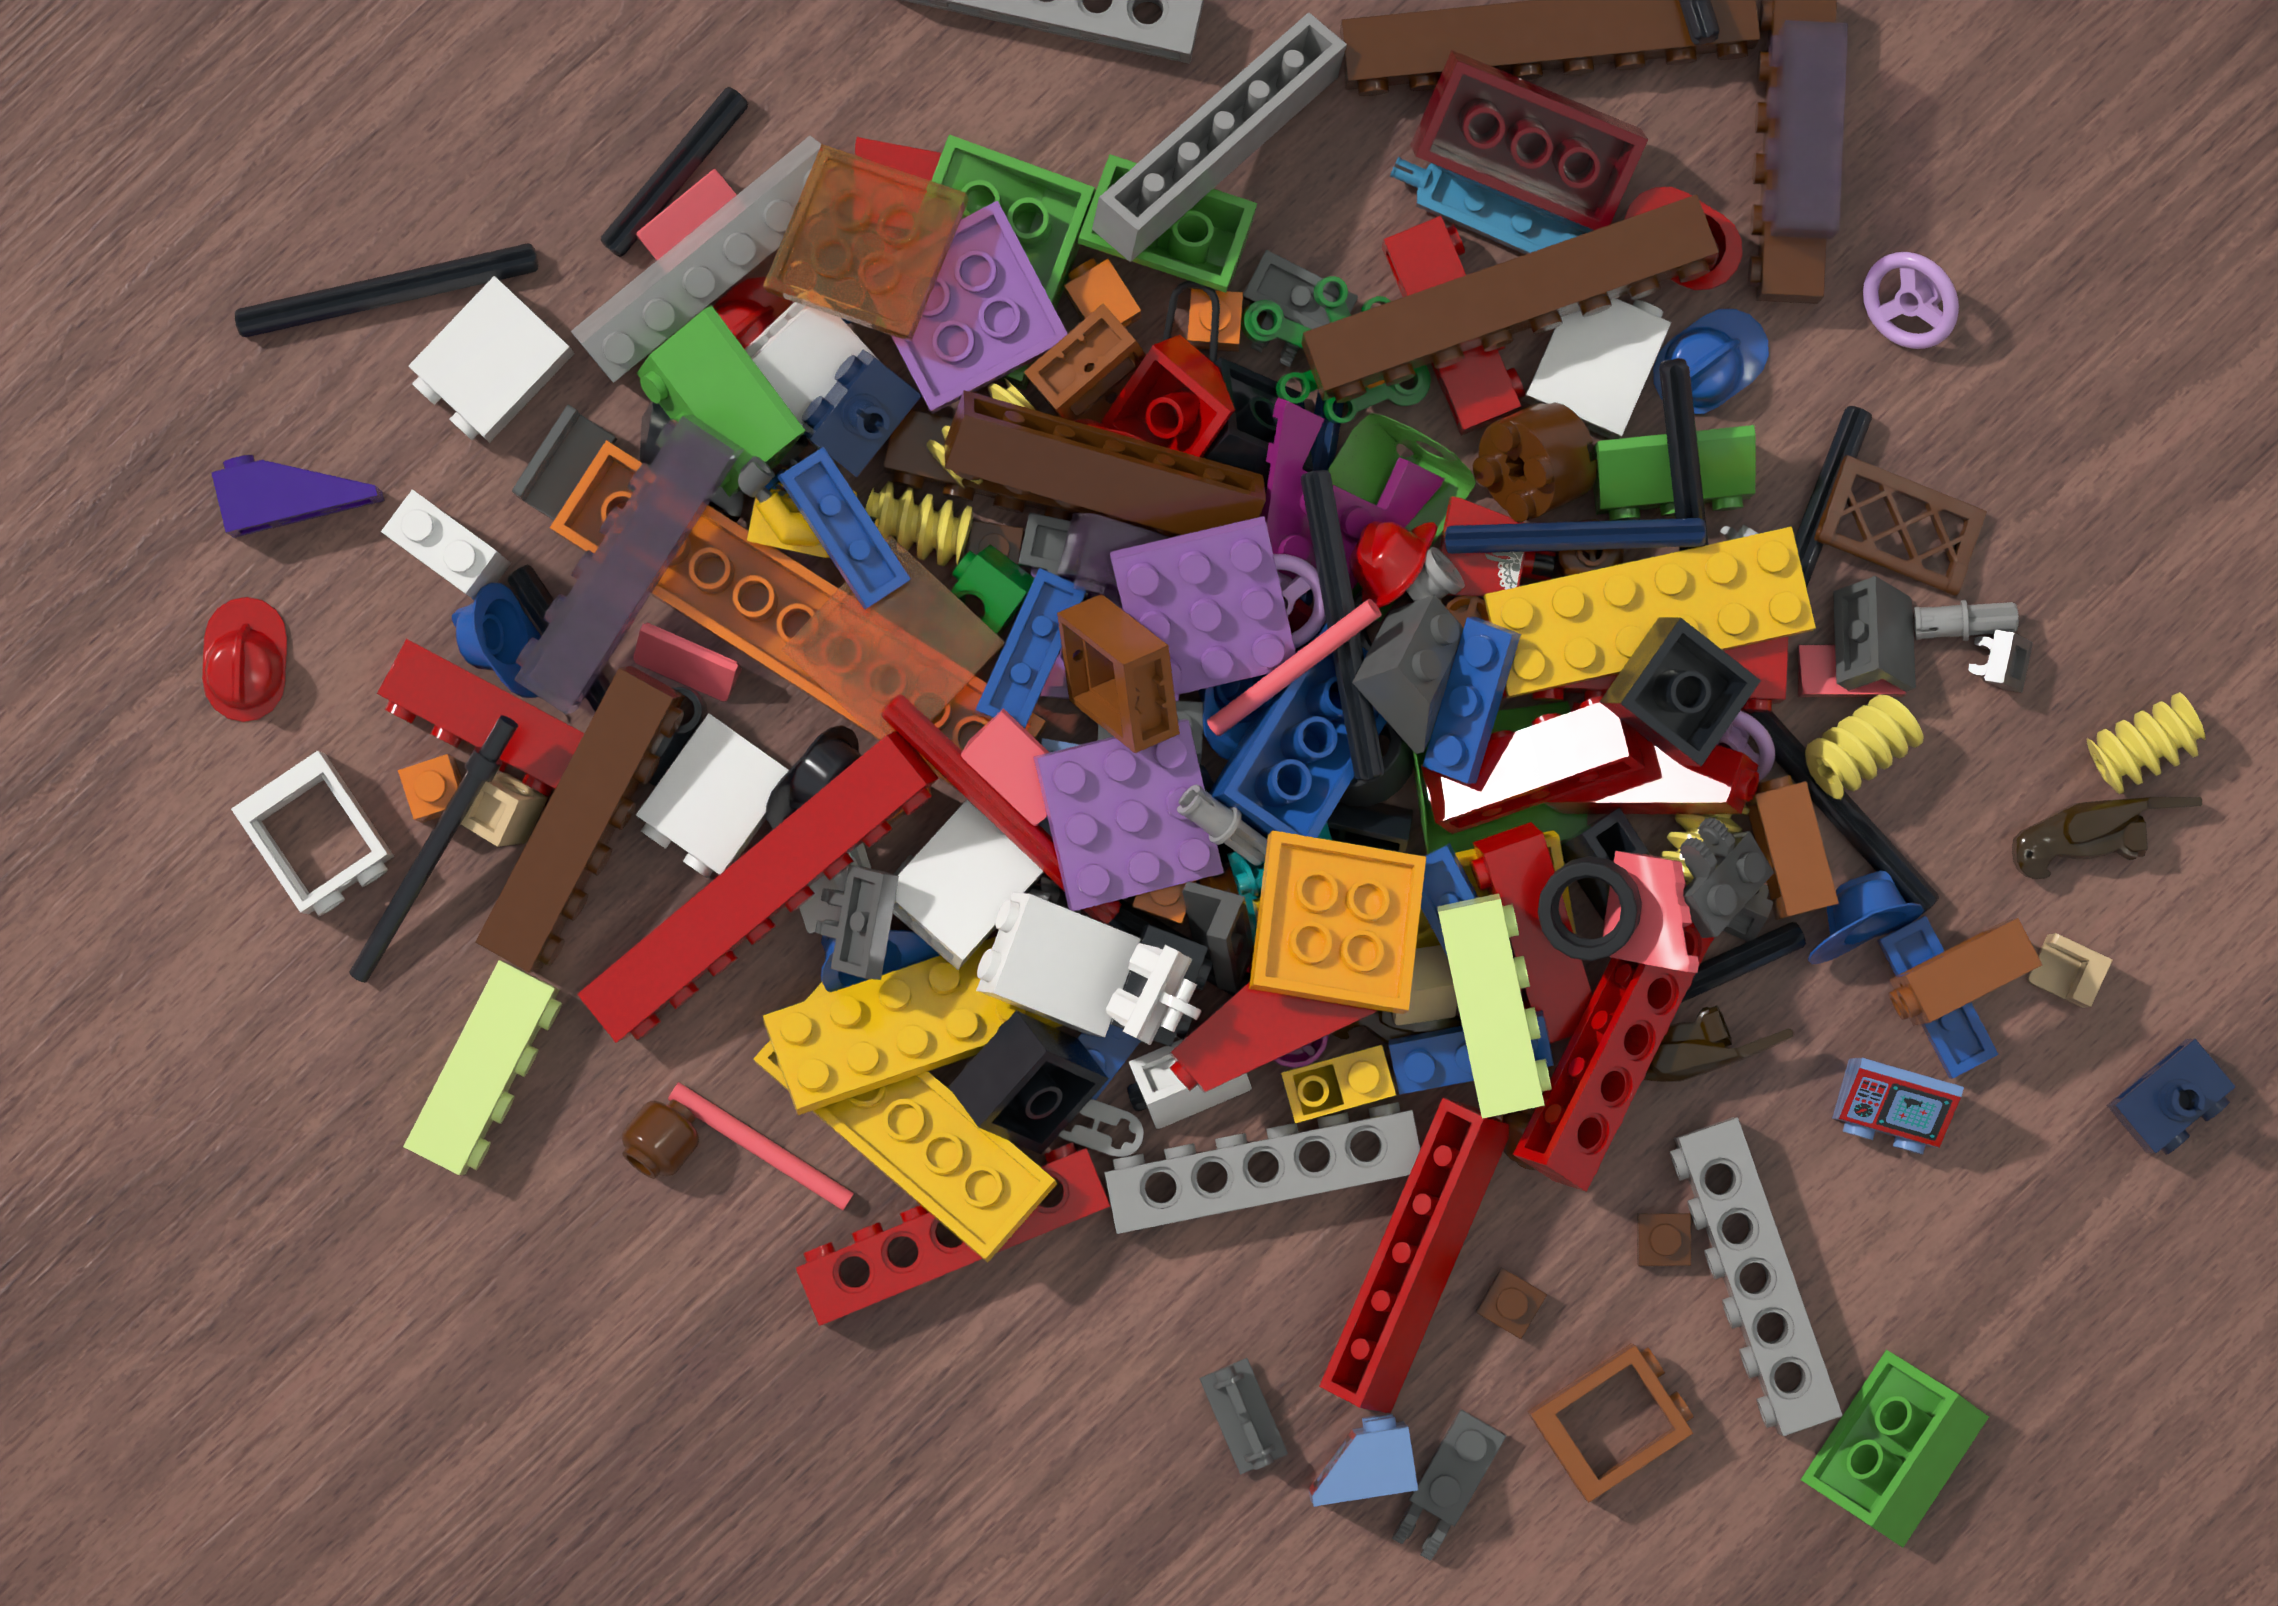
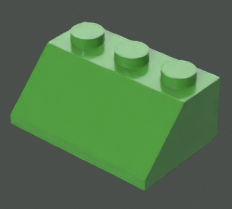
(1198, 246)
(714, 378)
(1637, 472)
(1895, 1448)

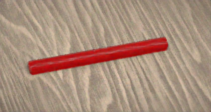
(948, 761)

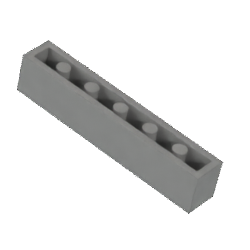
(1218, 137)
(697, 267)

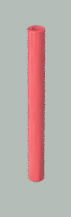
(1294, 667)
(762, 1147)

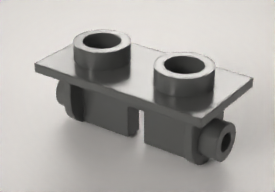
(1243, 1416)

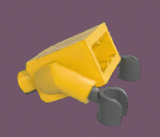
(774, 514)

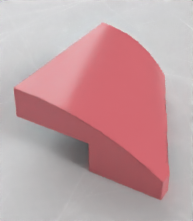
(1664, 913)

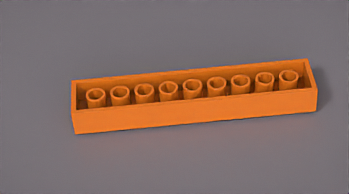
(740, 590)

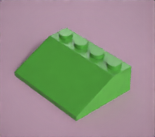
(1038, 203)

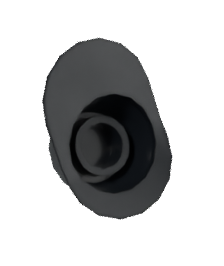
(820, 764)

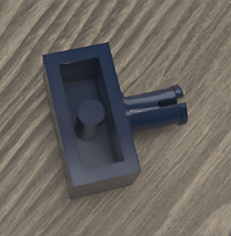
(858, 411)
(2172, 1097)

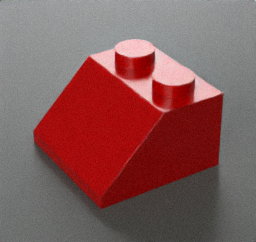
(1173, 399)

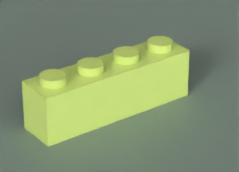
(1492, 1006)
(482, 1068)

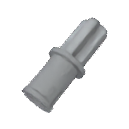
(1964, 620)
(1222, 824)

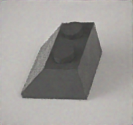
(1411, 667)

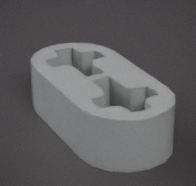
(1100, 1141)

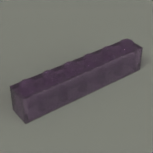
(628, 562)

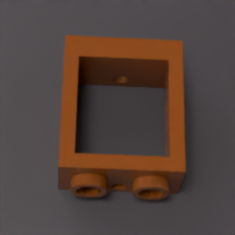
(1063, 371)
(1119, 674)
(1793, 846)
(1963, 973)
(1566, 1451)

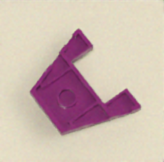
(1285, 508)

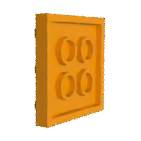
(1337, 922)

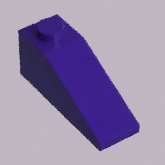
(273, 495)

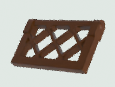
(1933, 501)

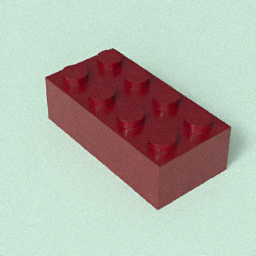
(1528, 142)

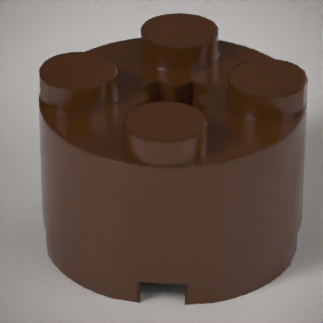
(1536, 460)

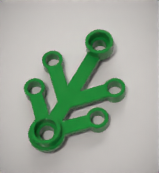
(1292, 333)

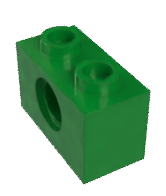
(996, 582)

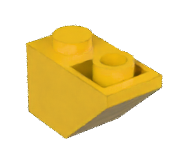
(1338, 1083)

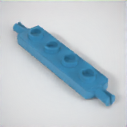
(1485, 209)

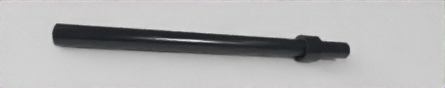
(480, 768)

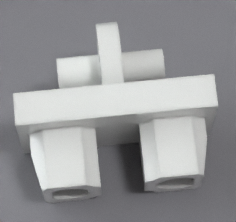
(1163, 997)

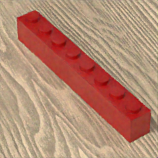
(759, 886)

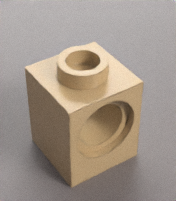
(505, 811)

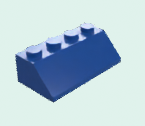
(1292, 757)

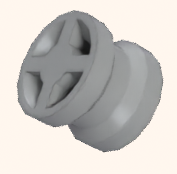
(1436, 578)

